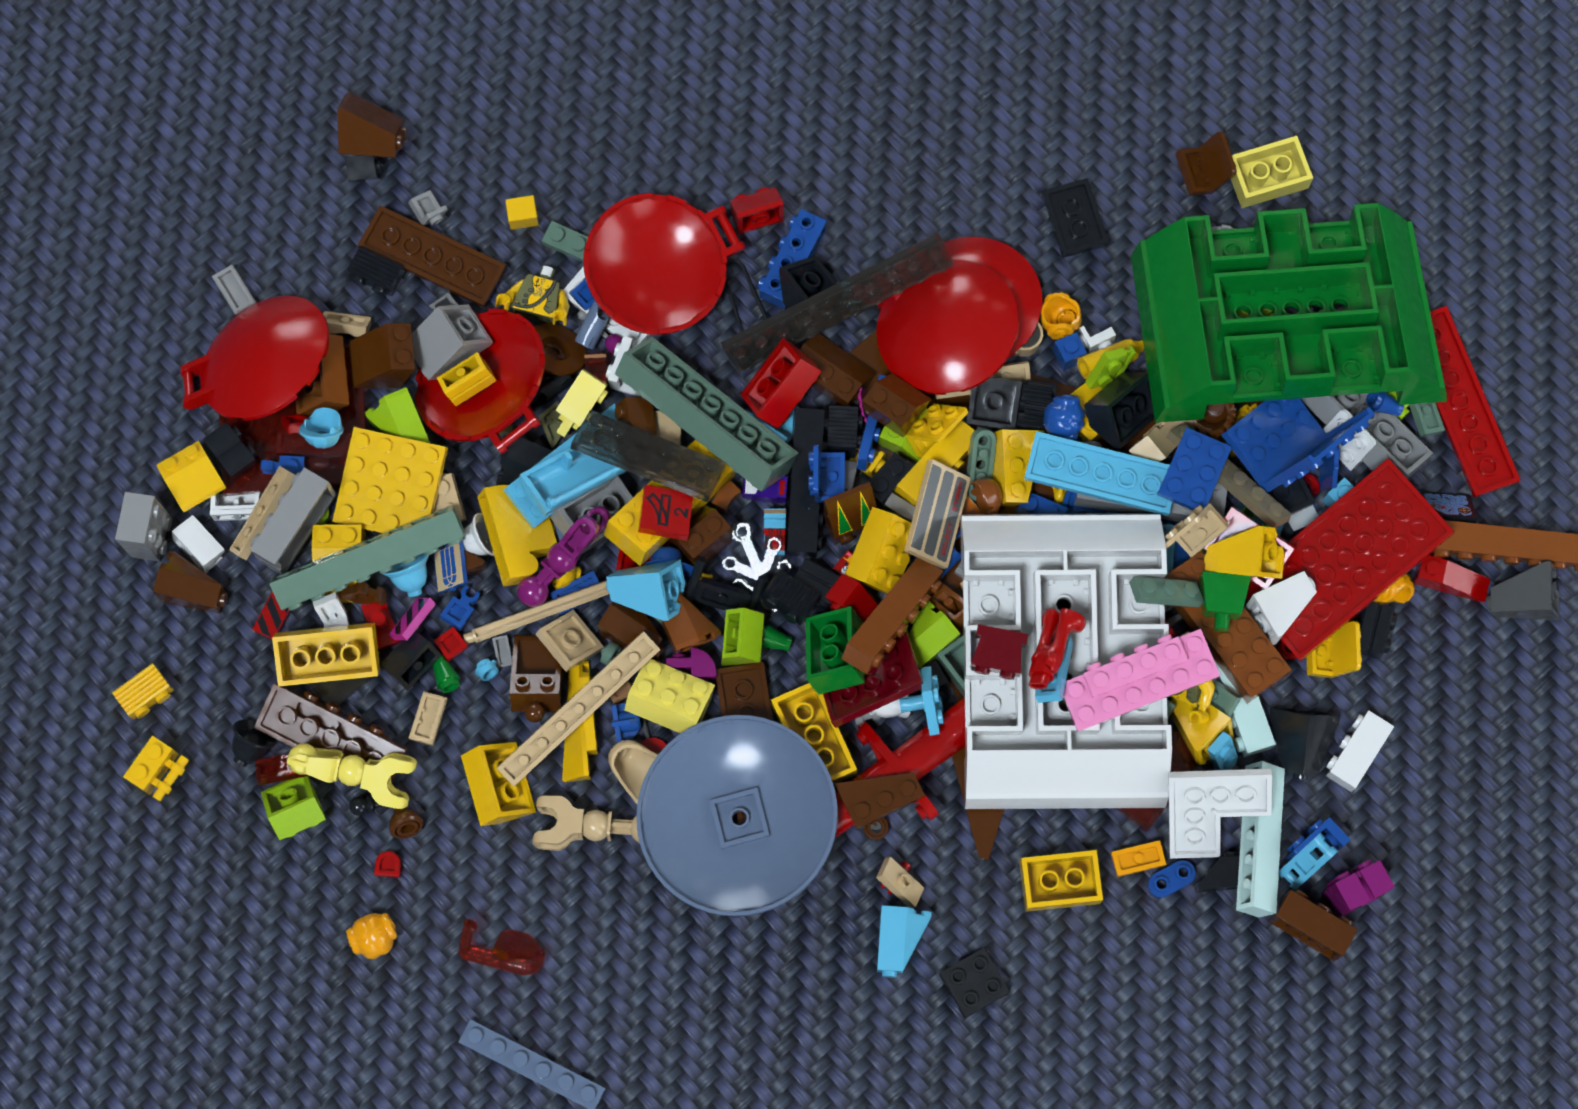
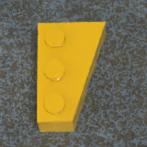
(1010, 464)

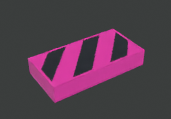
(412, 619)

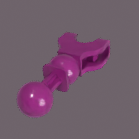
(562, 557)

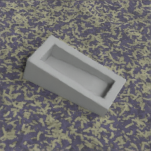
(502, 651)

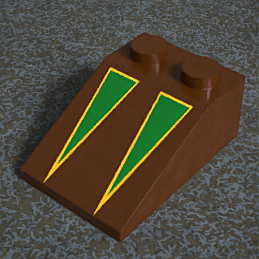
(848, 513)

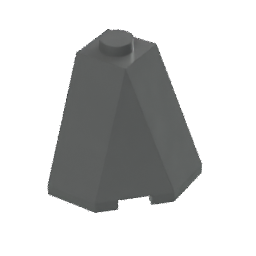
(1527, 595)

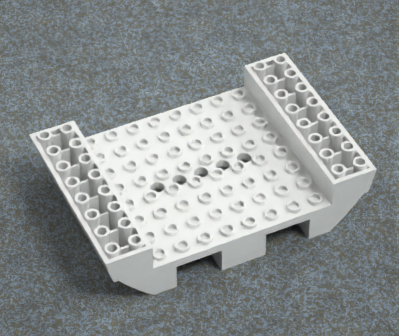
(1030, 750)

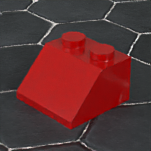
(757, 210)

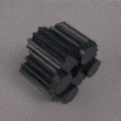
(1032, 403)

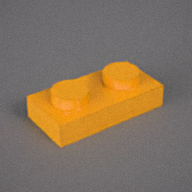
(1138, 858)

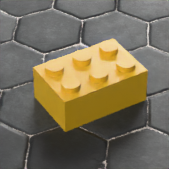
(880, 552)
(1061, 880)

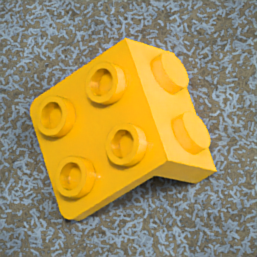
(1337, 654)

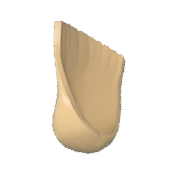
(630, 765)

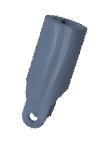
(592, 327)

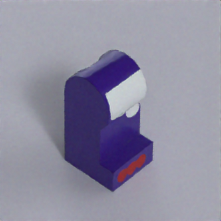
(775, 493)

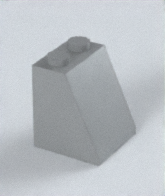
(447, 339)

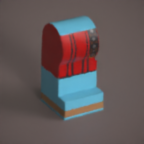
(775, 527)

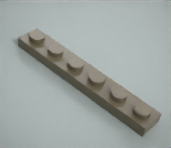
(1244, 488)

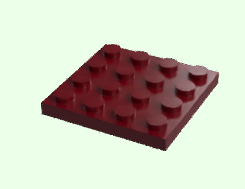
(892, 680)

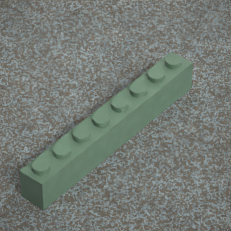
(367, 557)

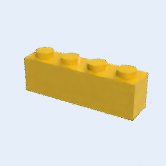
(948, 452)

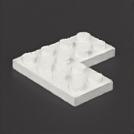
(1203, 797)

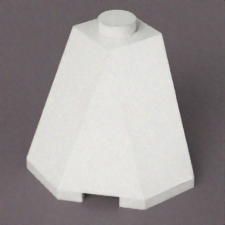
(1281, 604)

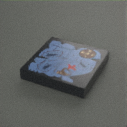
(1452, 506)

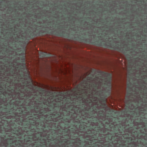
(510, 953)

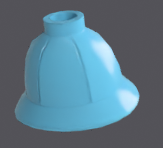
(410, 576)

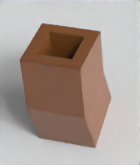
(726, 496)

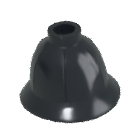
(249, 742)

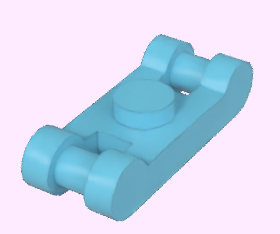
(1307, 862)

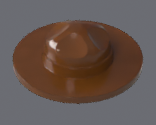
(561, 350)

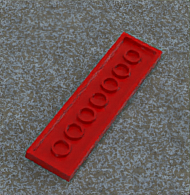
(1468, 415)

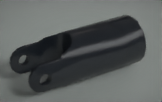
(550, 388)

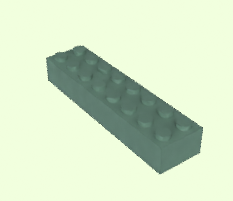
(706, 413)

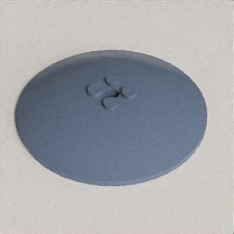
(730, 769)

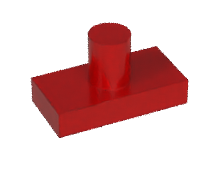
(383, 622)

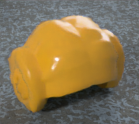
(1060, 315)
(1399, 592)
(372, 935)

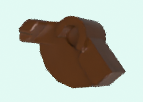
(363, 594)

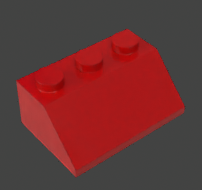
(780, 383)

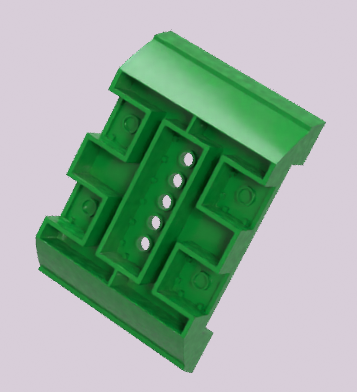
(1207, 355)

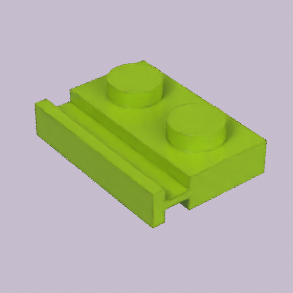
(1110, 366)

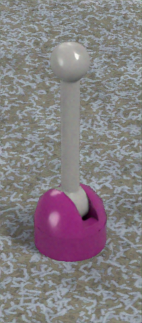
(610, 340)

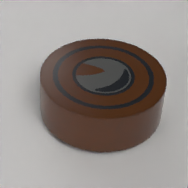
(876, 830)

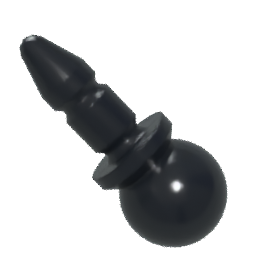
(360, 805)

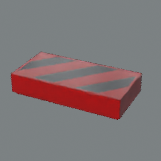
(271, 618)

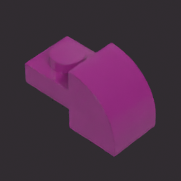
(699, 664)

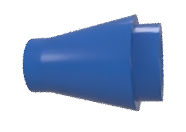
(1383, 403)

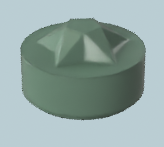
(609, 652)

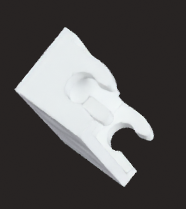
(233, 507)
(198, 544)

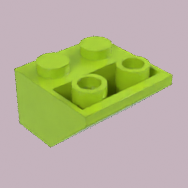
(742, 637)

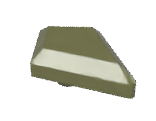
(550, 424)

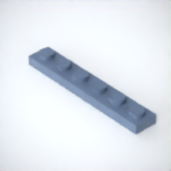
(532, 1065)

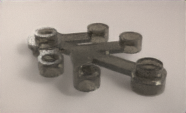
(757, 567)

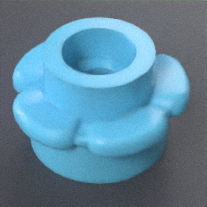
(486, 669)

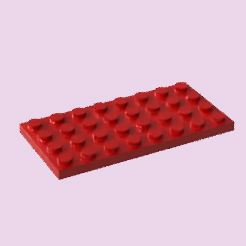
(1358, 552)

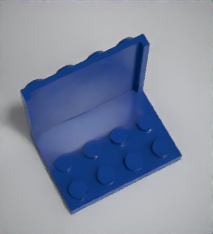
(1286, 441)

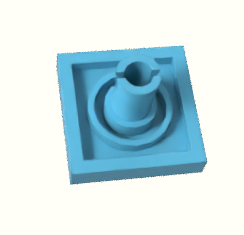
(928, 700)

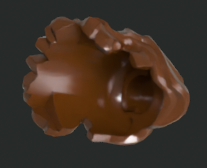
(1217, 419)

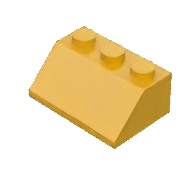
(492, 793)

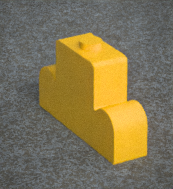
(511, 536)

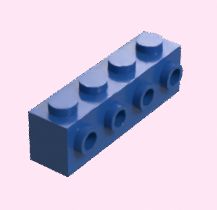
(799, 244)

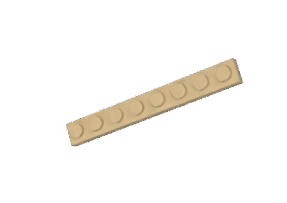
(578, 708)

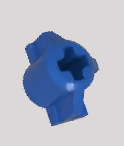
(625, 723)

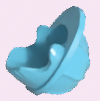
(322, 428)

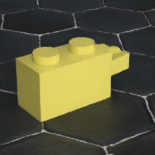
(579, 401)

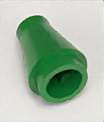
(775, 639)
(445, 675)

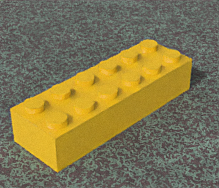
(623, 526)

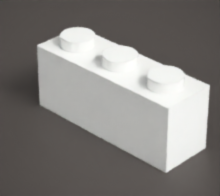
(1358, 750)

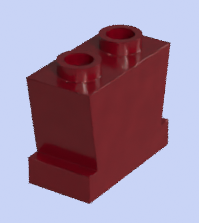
(998, 652)

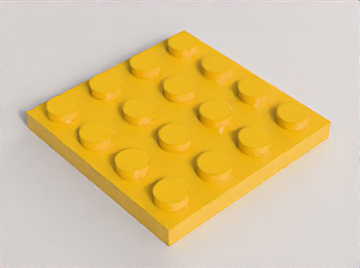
(388, 481)

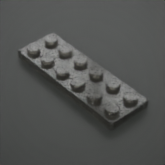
(648, 456)

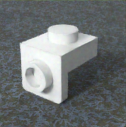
(1097, 341)
(331, 611)

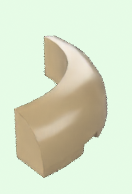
(1155, 443)

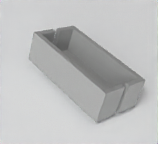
(292, 521)

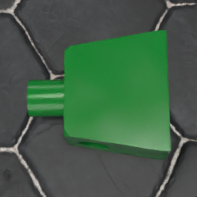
(1223, 597)

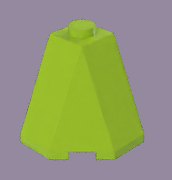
(398, 417)
(931, 635)

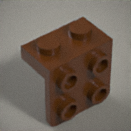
(1206, 167)

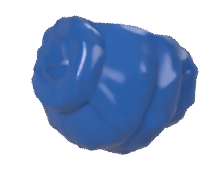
(1064, 417)

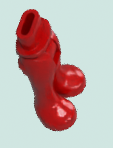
(1049, 656)

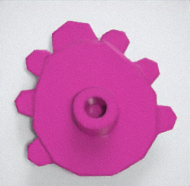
(861, 395)

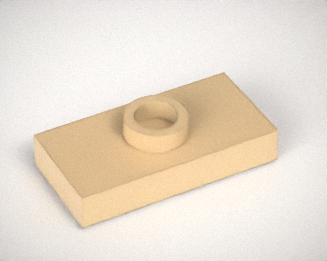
(428, 718)
(900, 882)

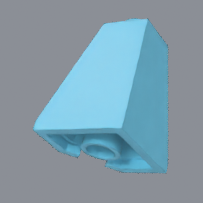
(649, 588)
(898, 937)

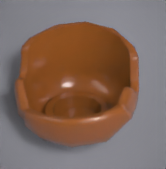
(987, 495)

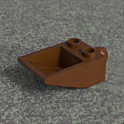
(535, 679)

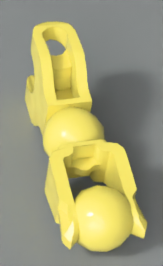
(353, 770)

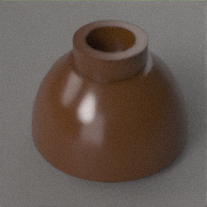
(405, 823)

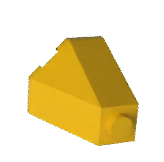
(1247, 554)
(1200, 737)

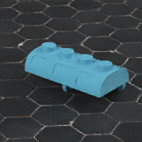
(565, 479)

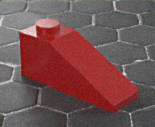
(1451, 578)

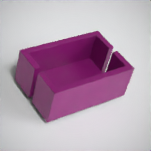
(1357, 888)

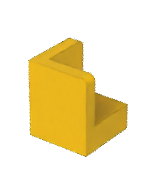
(522, 212)

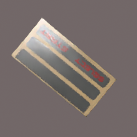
(937, 514)

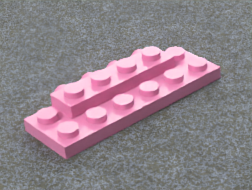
(1139, 679)

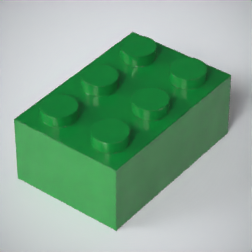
(825, 644)

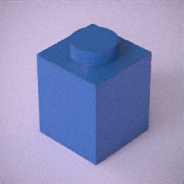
(1069, 350)

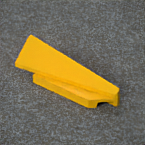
(583, 739)

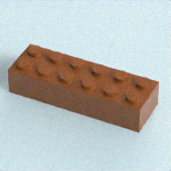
(1241, 652)

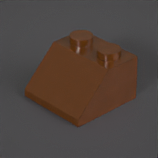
(895, 404)

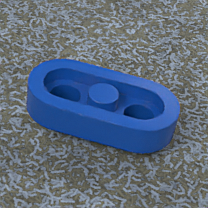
(1172, 879)

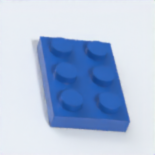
(1194, 470)

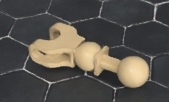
(574, 824)

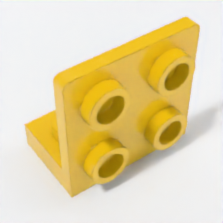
(934, 426)

